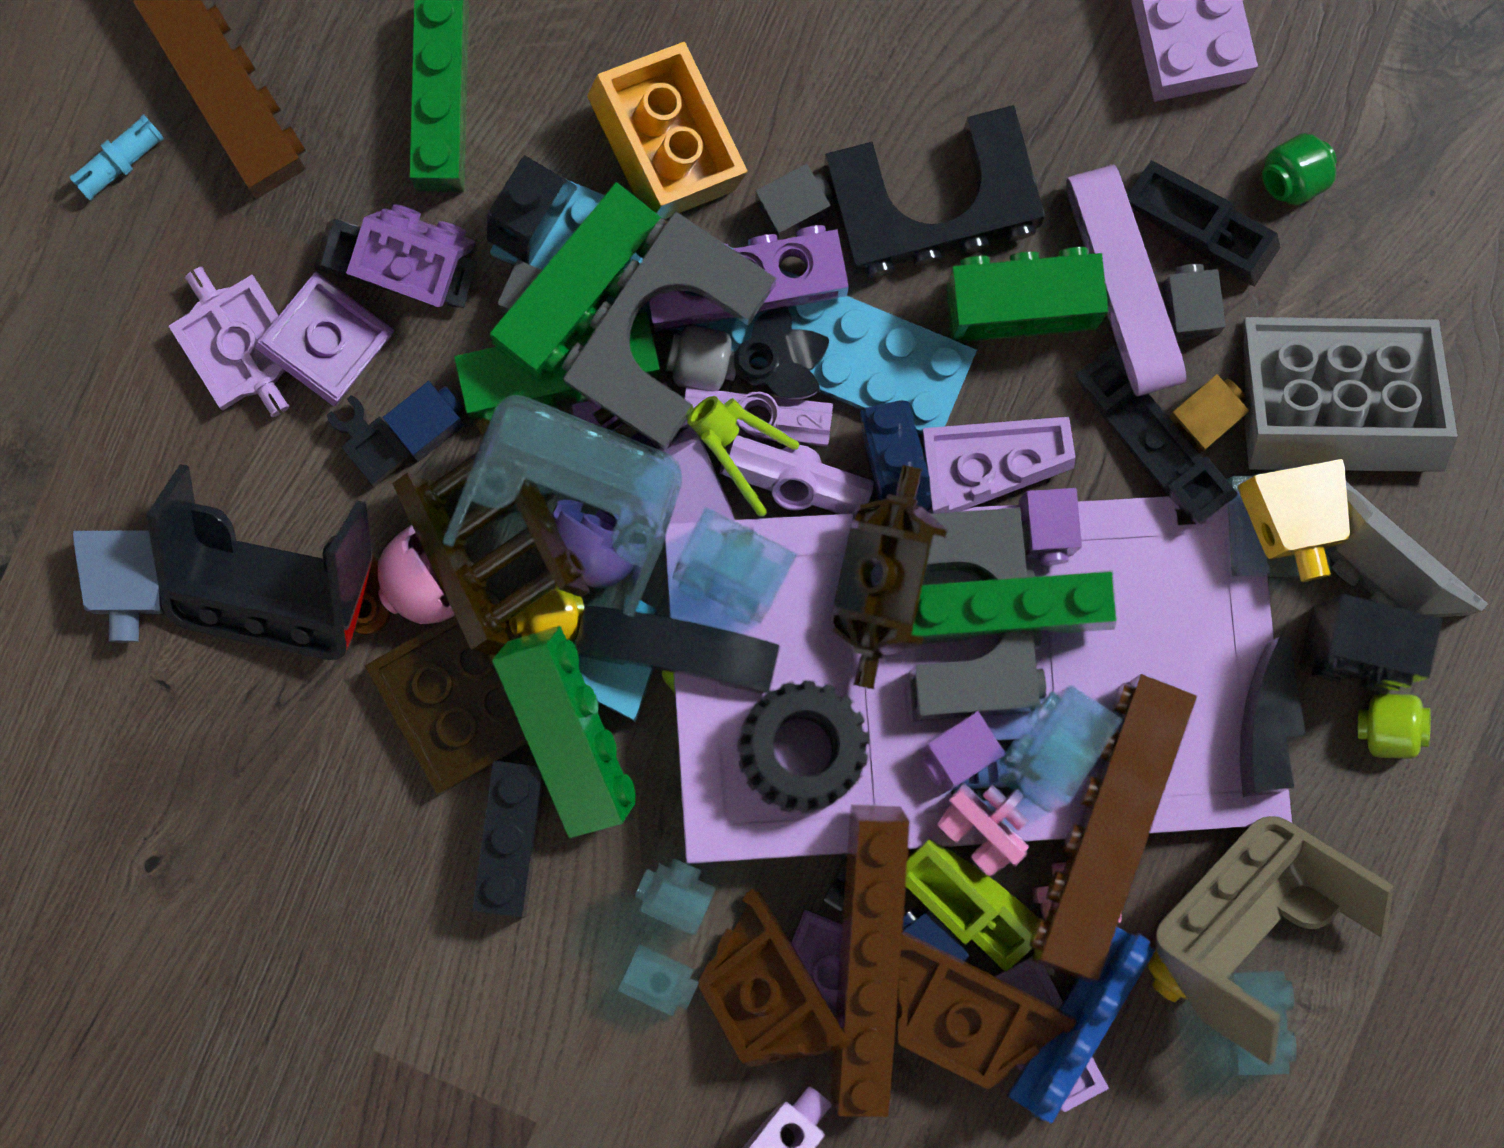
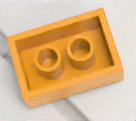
(667, 131)

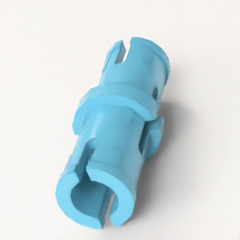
(116, 157)

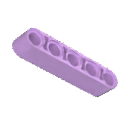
(1131, 288)

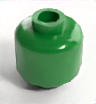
(1299, 169)

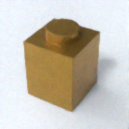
(1210, 412)

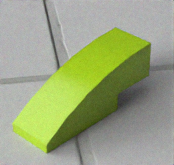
(971, 903)

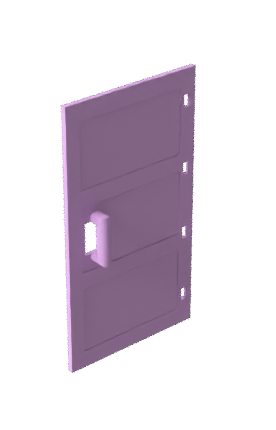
(1175, 622)

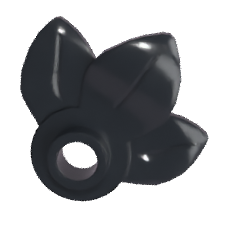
(788, 353)

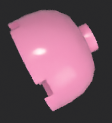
(410, 582)

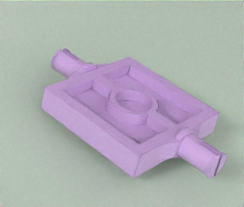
(222, 341)

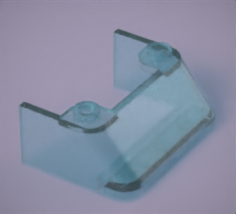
(584, 463)

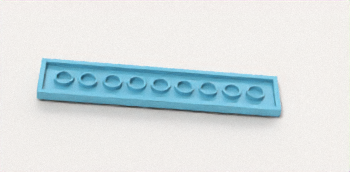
(869, 353)

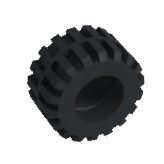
(833, 716)

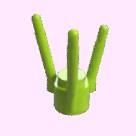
(718, 428)

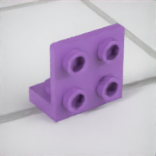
(408, 253)

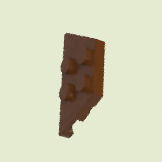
(766, 993)
(968, 1016)

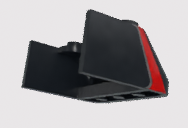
(256, 590)

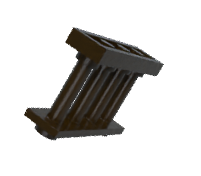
(465, 581)

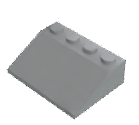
(1347, 393)

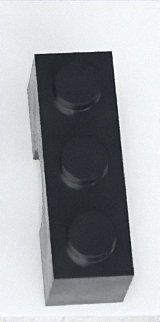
(508, 839)

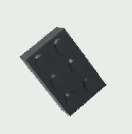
(1370, 643)

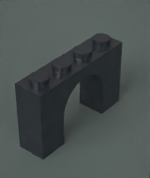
(883, 236)

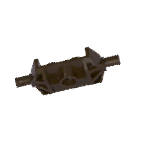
(883, 616)

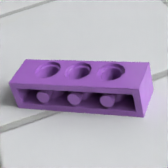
(822, 280)

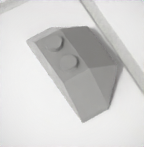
(1396, 566)

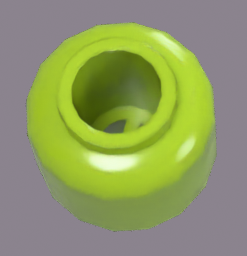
(1395, 726)

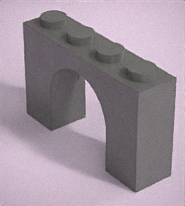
(679, 260)
(1005, 680)

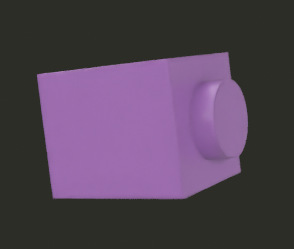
(1051, 524)
(960, 752)

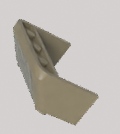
(1263, 877)

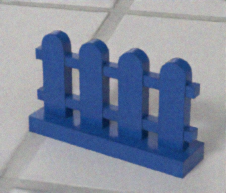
(1056, 1069)

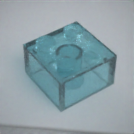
(732, 567)
(1059, 748)

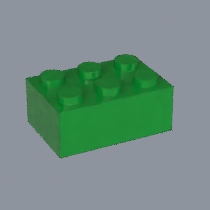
(1026, 295)

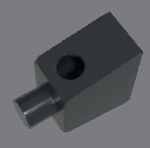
(527, 208)

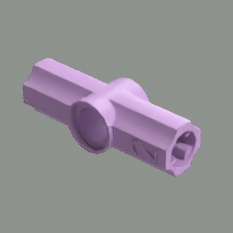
(800, 419)
(798, 477)

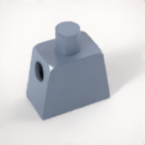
(118, 579)

